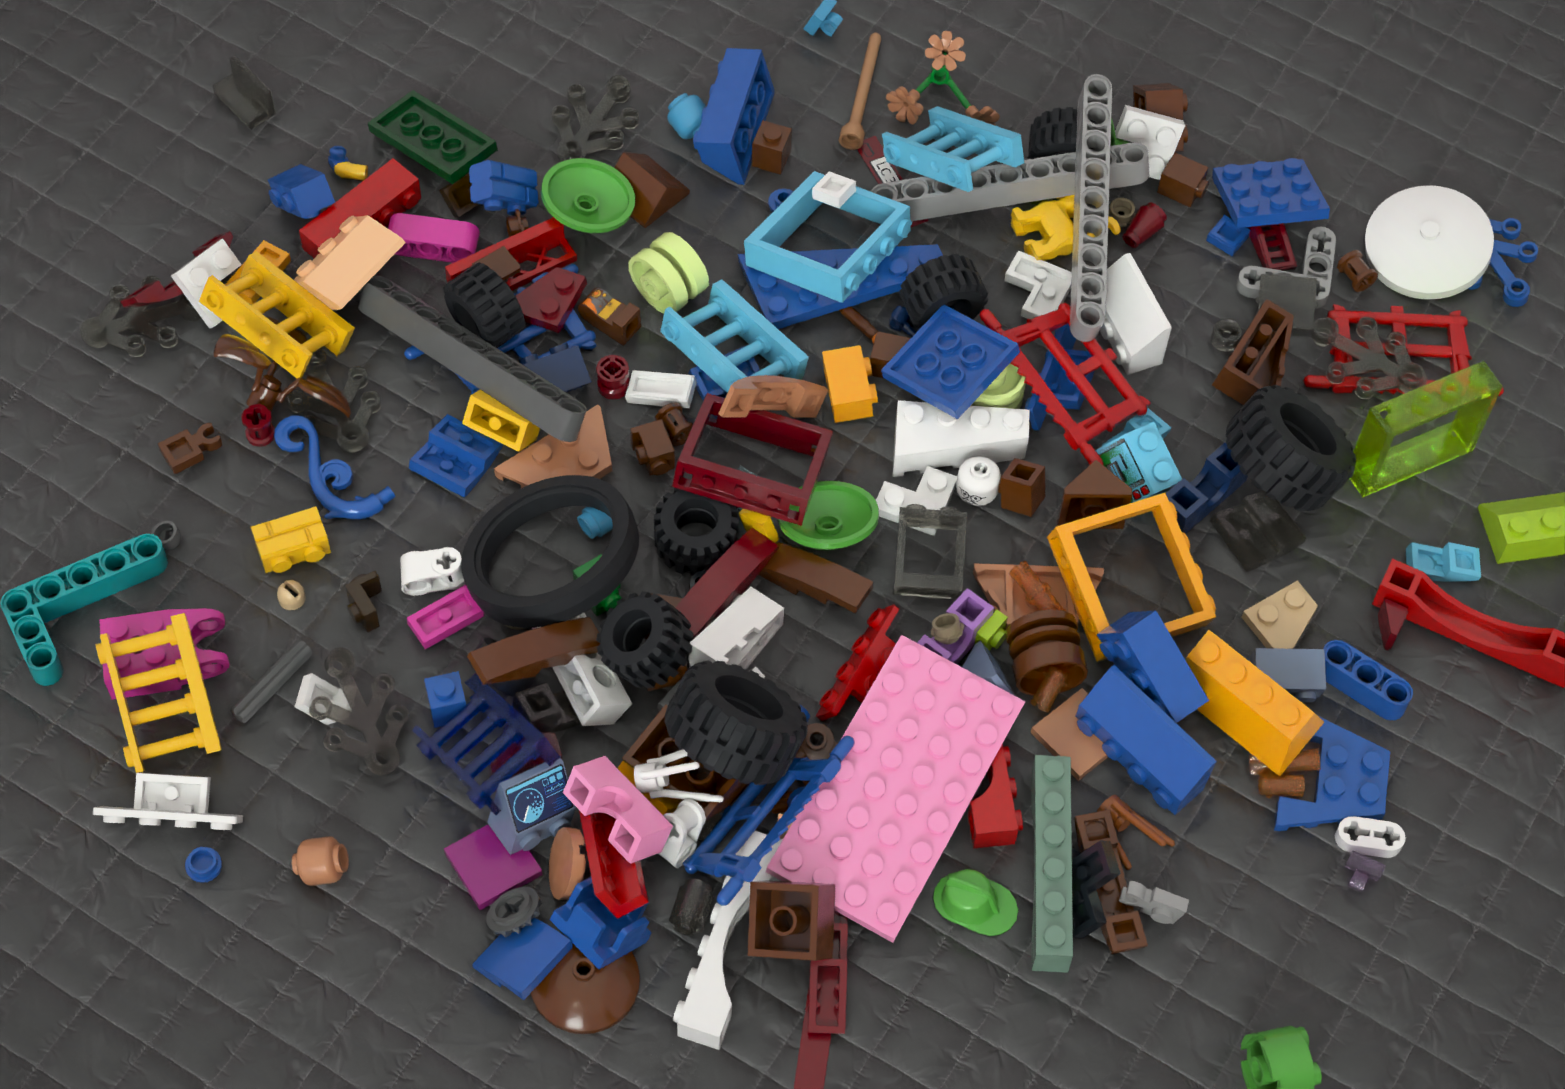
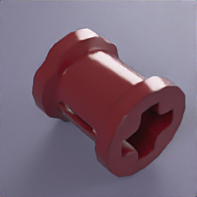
(253, 424)

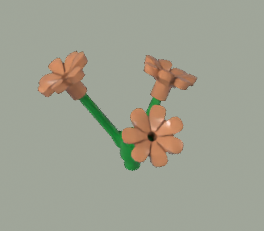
(945, 53)

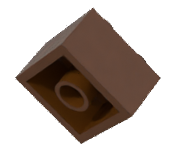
(791, 920)

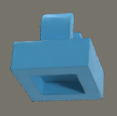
(824, 18)

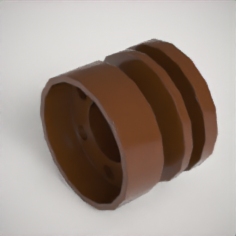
(1045, 641)

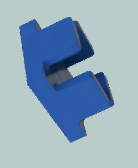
(596, 929)

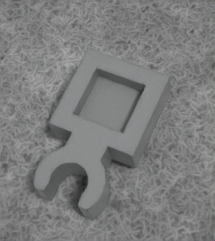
(1158, 903)

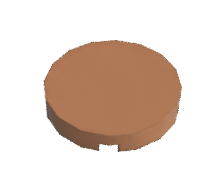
(566, 862)

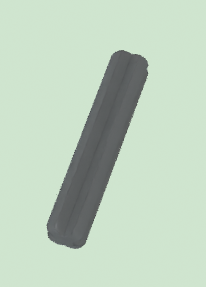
(271, 681)

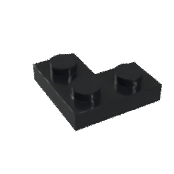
(1090, 872)

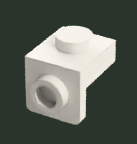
(312, 687)

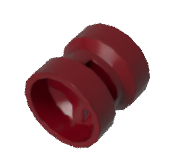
(612, 377)

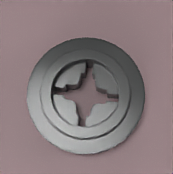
(523, 901)

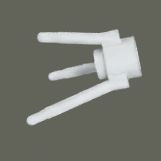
(655, 775)

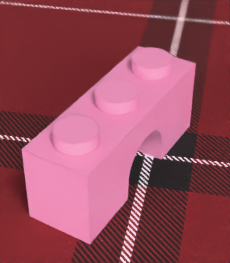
(602, 788)

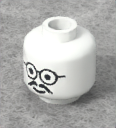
(978, 481)

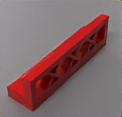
(525, 247)
(614, 879)

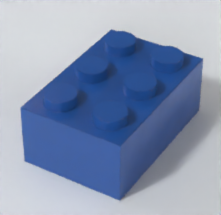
(1153, 662)

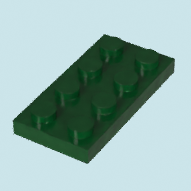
(432, 136)

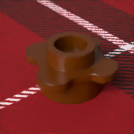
(516, 224)

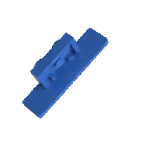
(1057, 381)

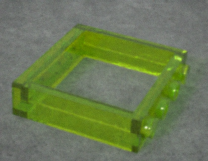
(1468, 391)

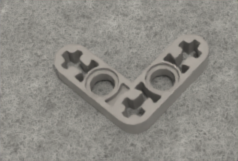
(1311, 256)

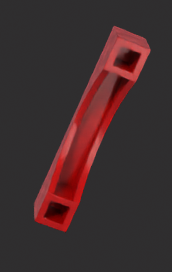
(1524, 647)

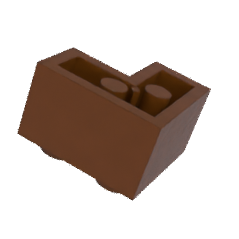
(1163, 100)

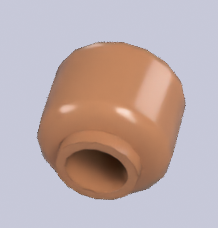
(320, 861)

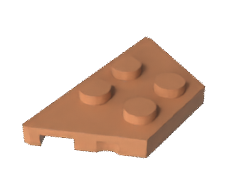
(556, 458)
(1011, 600)

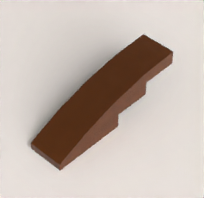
(816, 577)
(535, 649)

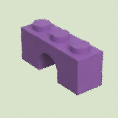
(973, 614)

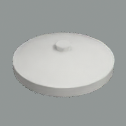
(1429, 242)

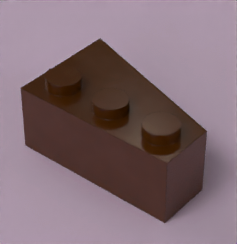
(1258, 355)

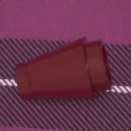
(1145, 224)

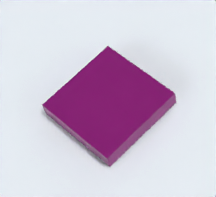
(488, 867)

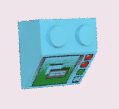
(1141, 462)

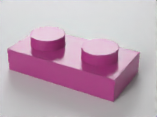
(444, 617)

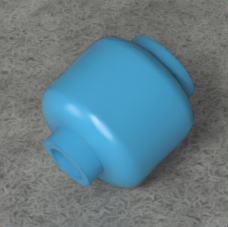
(686, 115)

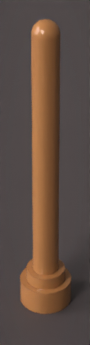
(852, 133)

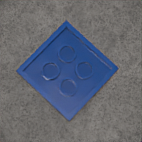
(1270, 193)
(950, 361)

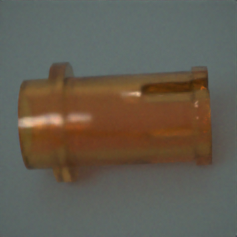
(1049, 688)
(1284, 785)

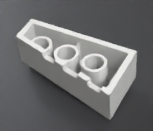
(936, 439)

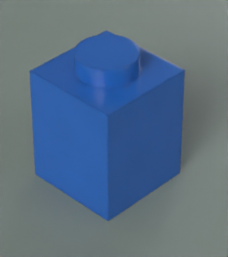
(444, 697)

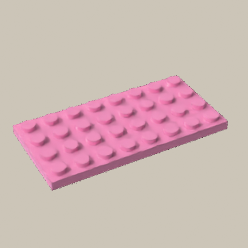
(900, 789)

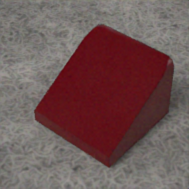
(1391, 618)

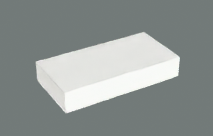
(660, 388)

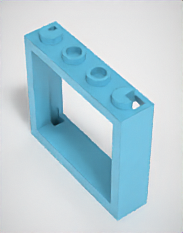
(764, 243)

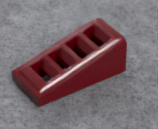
(1261, 246)

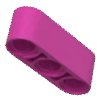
(434, 237)

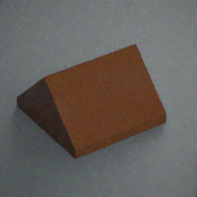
(653, 187)
(1093, 493)

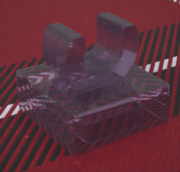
(1363, 869)

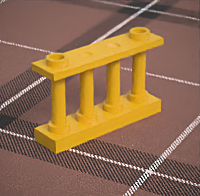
(290, 299)
(185, 668)

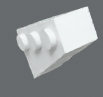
(739, 631)

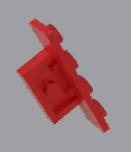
(863, 666)

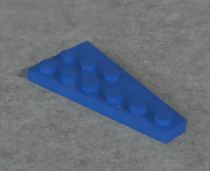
(791, 304)

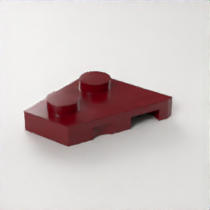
(551, 298)

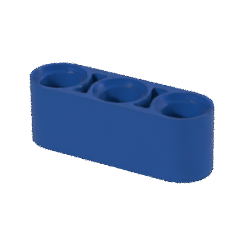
(1372, 694)

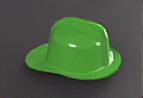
(975, 902)

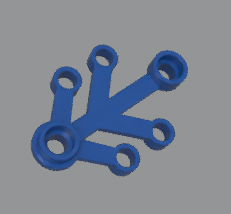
(1510, 297)

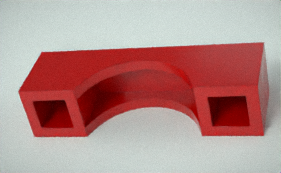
(993, 814)

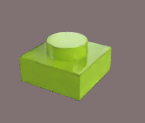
(993, 631)

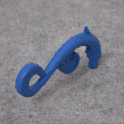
(336, 468)

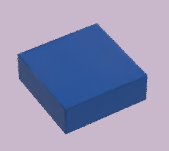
(1227, 236)

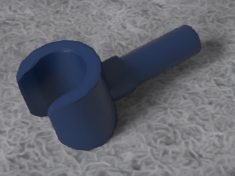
(899, 321)

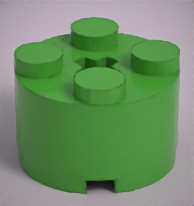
(1279, 1060)

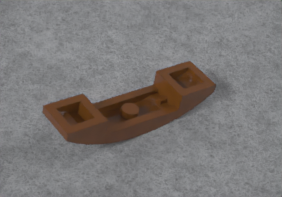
(1123, 924)

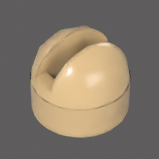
(286, 599)

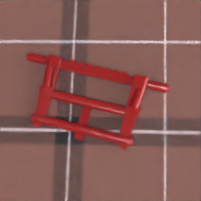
(1456, 350)
(1106, 418)

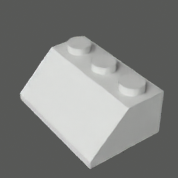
(1133, 318)

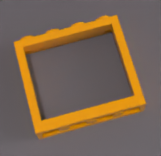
(1081, 586)

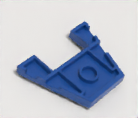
(1348, 785)

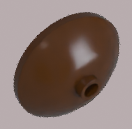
(587, 1001)

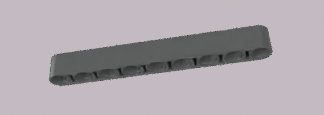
(473, 358)

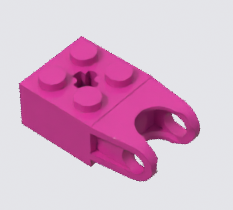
(140, 624)

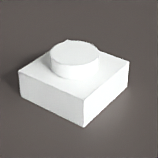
(834, 189)

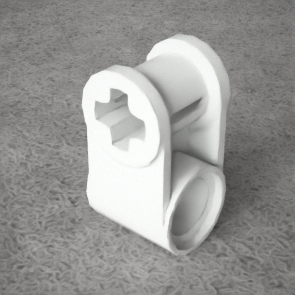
(429, 571)
(687, 826)

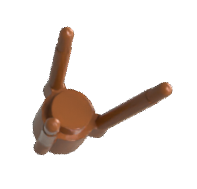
(1123, 816)

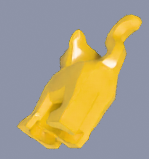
(1055, 226)

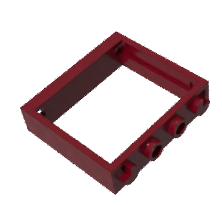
(745, 488)

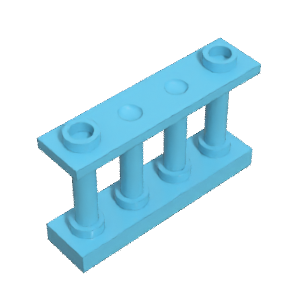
(956, 130)
(741, 320)

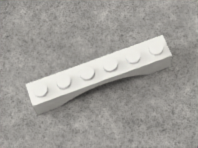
(708, 1006)

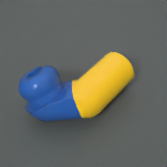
(343, 167)

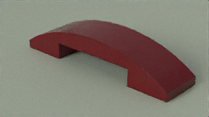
(155, 292)

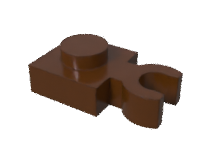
(186, 449)

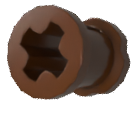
(1357, 270)
(677, 416)

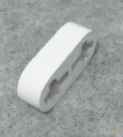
(1370, 837)

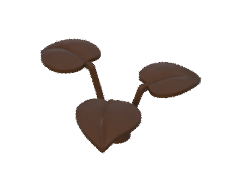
(267, 389)

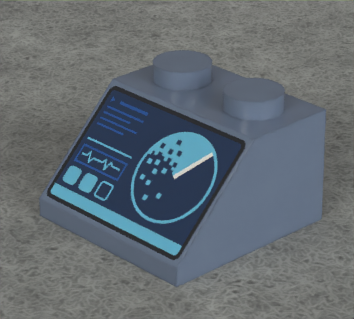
(531, 807)

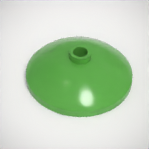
(588, 195)
(835, 518)

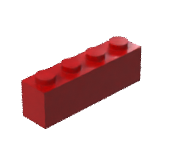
(380, 196)

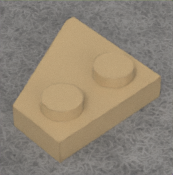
(1281, 617)

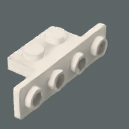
(170, 798)

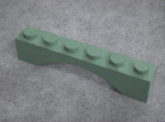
(1052, 864)

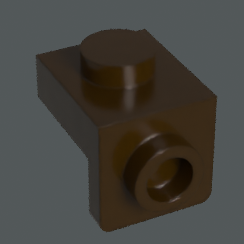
(458, 196)
(360, 606)

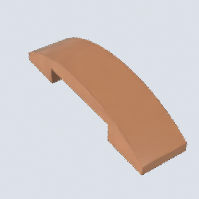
(770, 392)

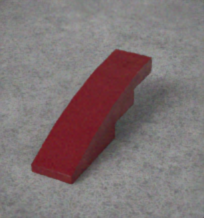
(726, 579)
(829, 985)

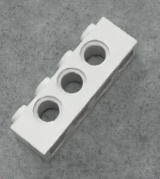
(593, 689)

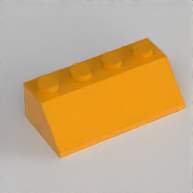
(1251, 704)

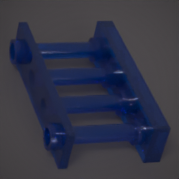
(516, 730)

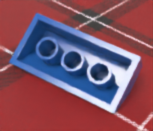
(734, 113)
(1145, 741)

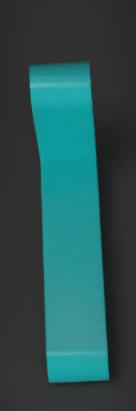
(73, 596)

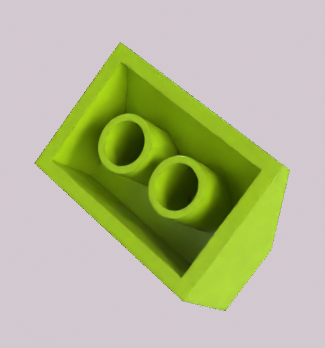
(1525, 527)

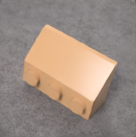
(348, 261)

